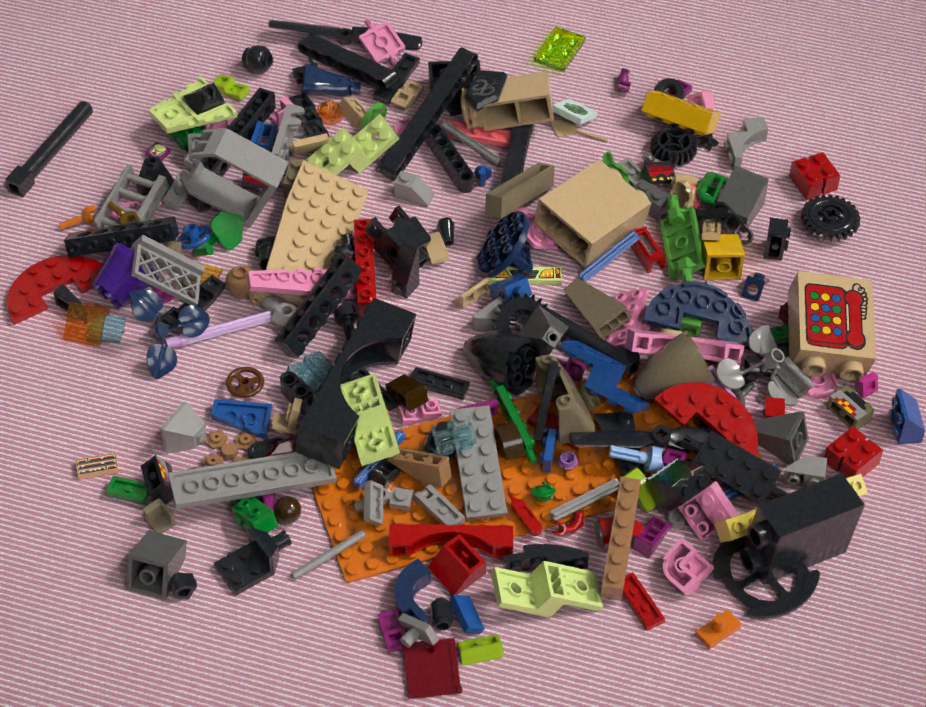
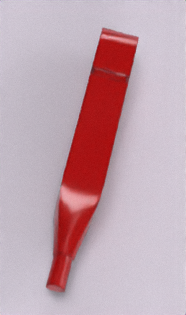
(526, 516)

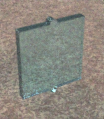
(113, 329)

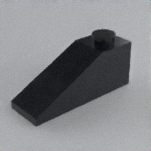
(406, 270)

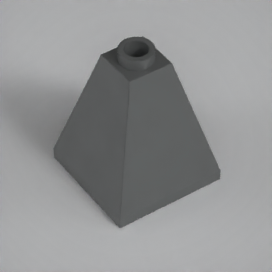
(543, 330)
(783, 435)

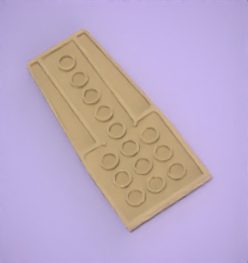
(312, 221)

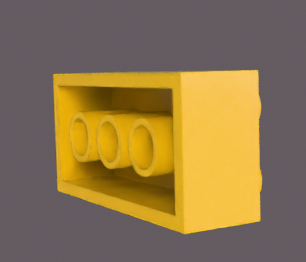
(680, 111)

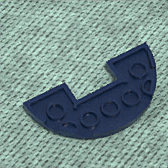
(701, 303)

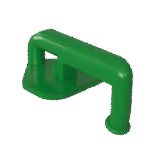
(706, 187)
(226, 229)

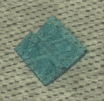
(312, 369)

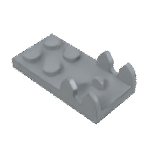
(288, 131)

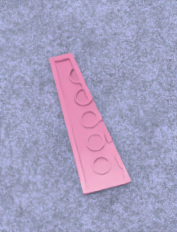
(289, 282)

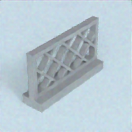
(171, 262)

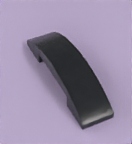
(208, 293)

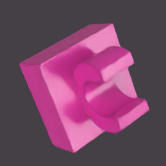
(867, 384)

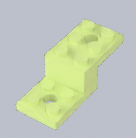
(356, 150)
(374, 421)
(546, 589)

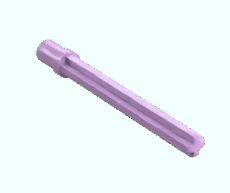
(220, 329)

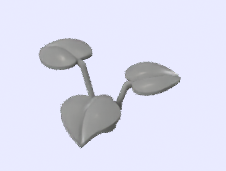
(761, 343)

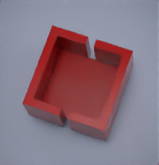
(810, 173)
(858, 454)

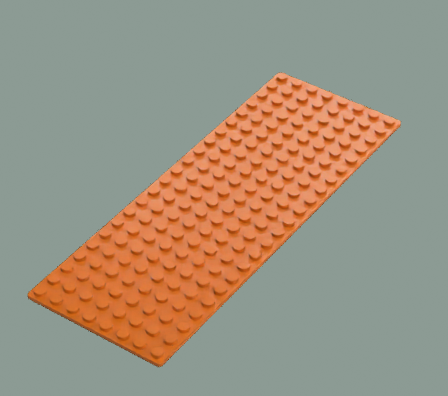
(594, 468)

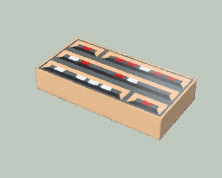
(97, 466)

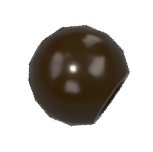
(287, 510)

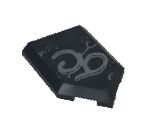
(485, 88)

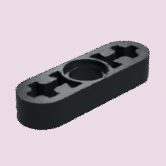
(745, 229)

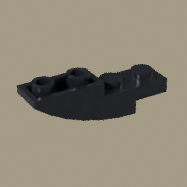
(535, 554)

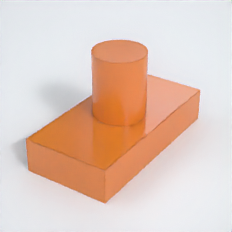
(718, 629)

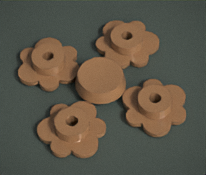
(228, 450)

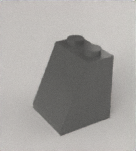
(744, 194)
(154, 563)

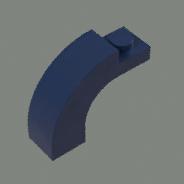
(408, 584)

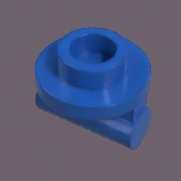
(482, 173)

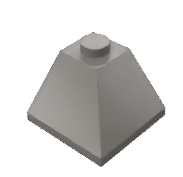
(183, 430)

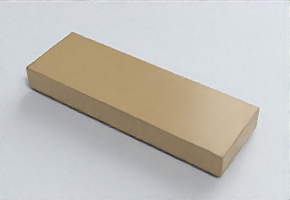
(711, 229)

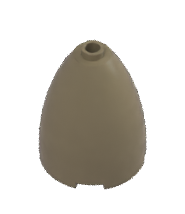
(672, 365)

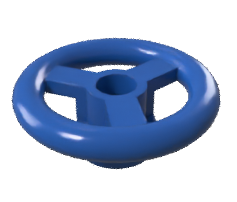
(193, 233)

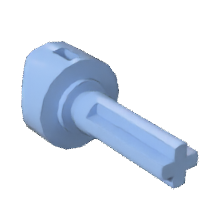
(651, 459)

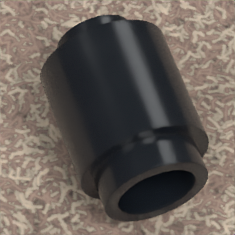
(441, 614)

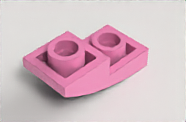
(423, 413)

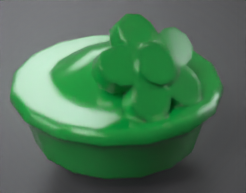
(543, 492)

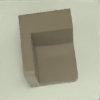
(159, 516)

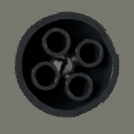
(504, 359)

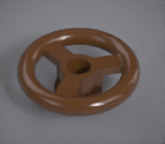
(245, 385)

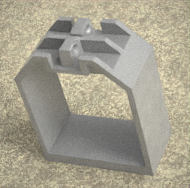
(243, 156)

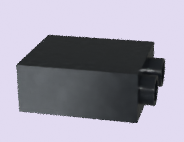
(801, 529)

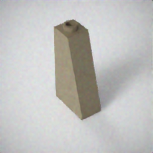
(597, 308)

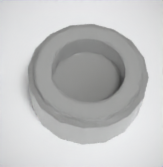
(676, 519)

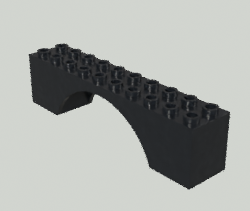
(329, 422)

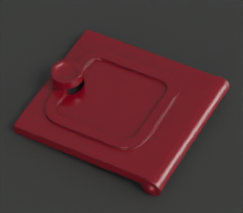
(432, 669)

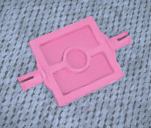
(381, 42)

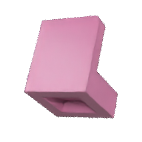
(703, 99)
(277, 116)

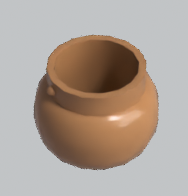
(237, 282)

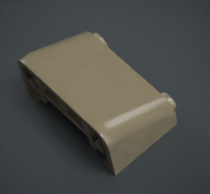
(571, 408)

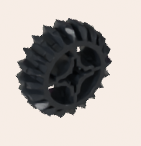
(673, 146)

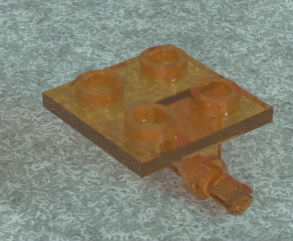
(85, 323)

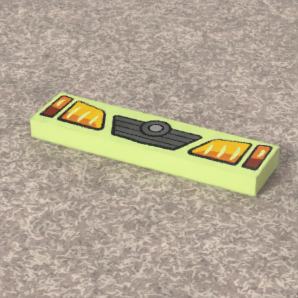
(537, 275)

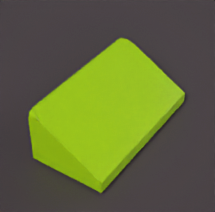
(480, 649)

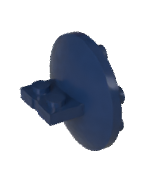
(506, 246)

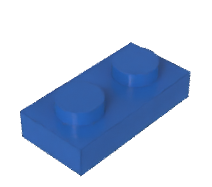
(549, 444)

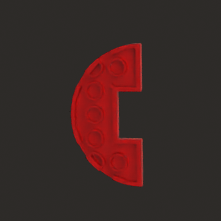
(45, 277)
(715, 408)

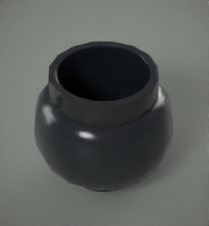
(257, 59)

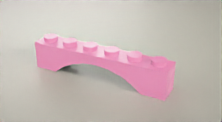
(711, 349)

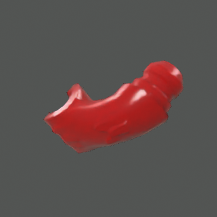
(576, 524)

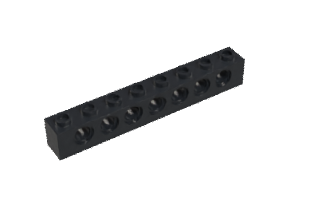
(257, 109)

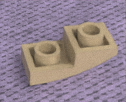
(436, 249)

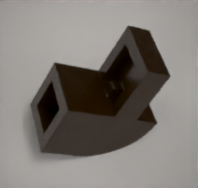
(509, 440)

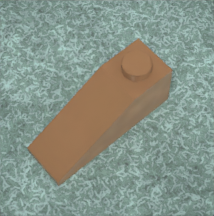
(423, 466)

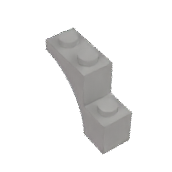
(752, 132)

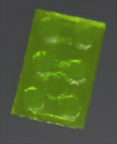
(559, 49)

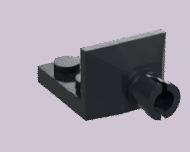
(204, 99)
(253, 561)

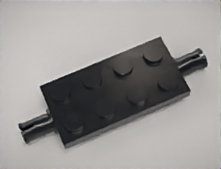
(735, 467)

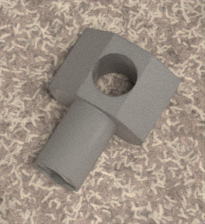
(281, 312)

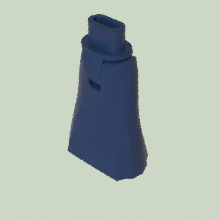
(323, 82)

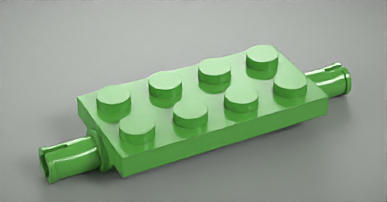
(682, 241)

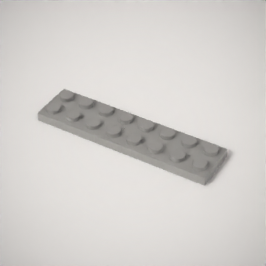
(247, 479)

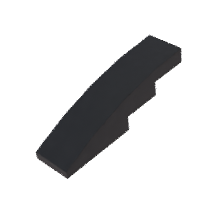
(310, 120)

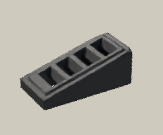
(64, 296)
(384, 473)

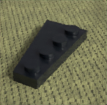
(618, 422)

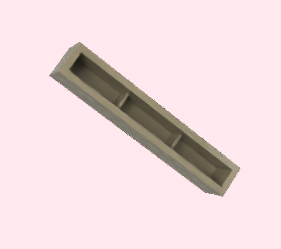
(519, 190)

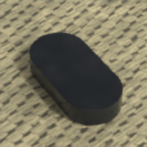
(261, 448)

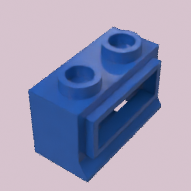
(265, 129)

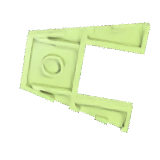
(177, 115)

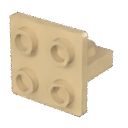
(287, 423)

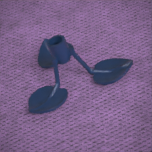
(193, 322)

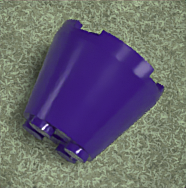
(116, 277)

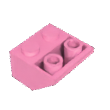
(706, 509)

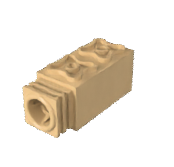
(522, 102)

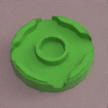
(373, 112)

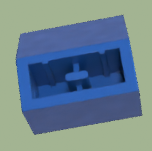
(906, 418)

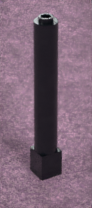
(23, 177)
(578, 333)

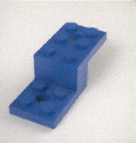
(605, 377)

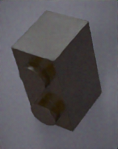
(407, 392)

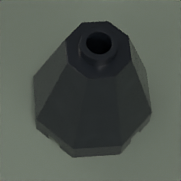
(150, 170)

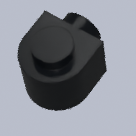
(182, 585)

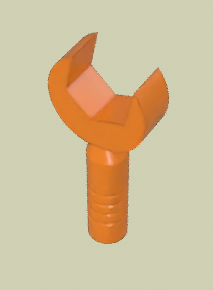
(86, 216)

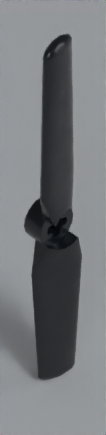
(344, 35)
(640, 439)

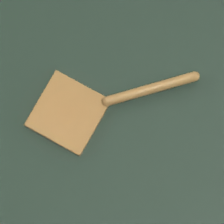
(566, 127)

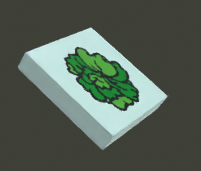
(574, 111)

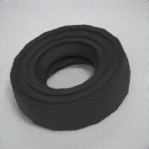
(671, 83)

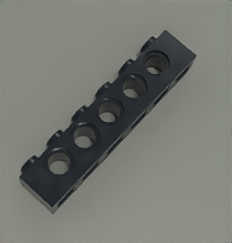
(104, 238)
(308, 317)

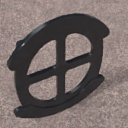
(760, 608)

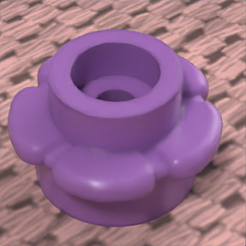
(568, 457)

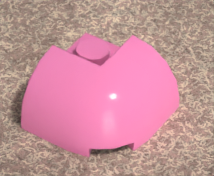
(685, 567)

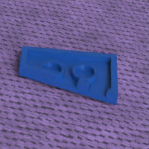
(245, 416)

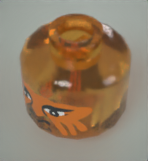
(330, 112)

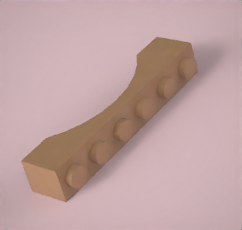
(620, 538)

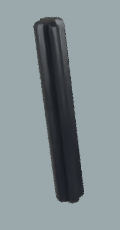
(711, 213)

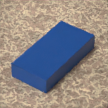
(466, 614)

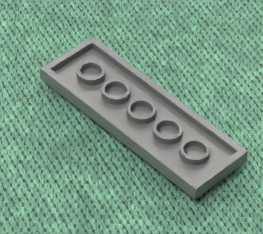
(480, 466)

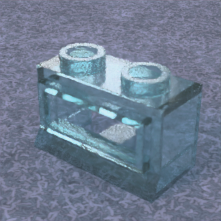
(452, 431)

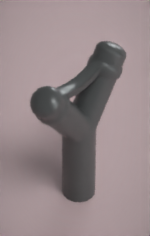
(744, 392)

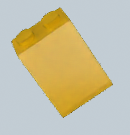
(723, 258)

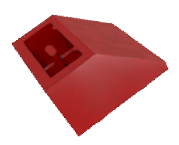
(457, 565)

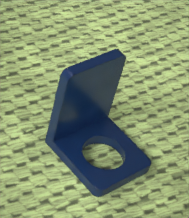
(757, 279)

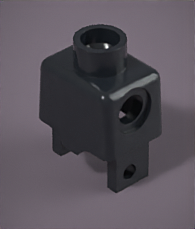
(404, 228)

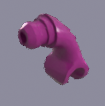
(623, 84)

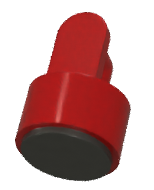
(603, 530)

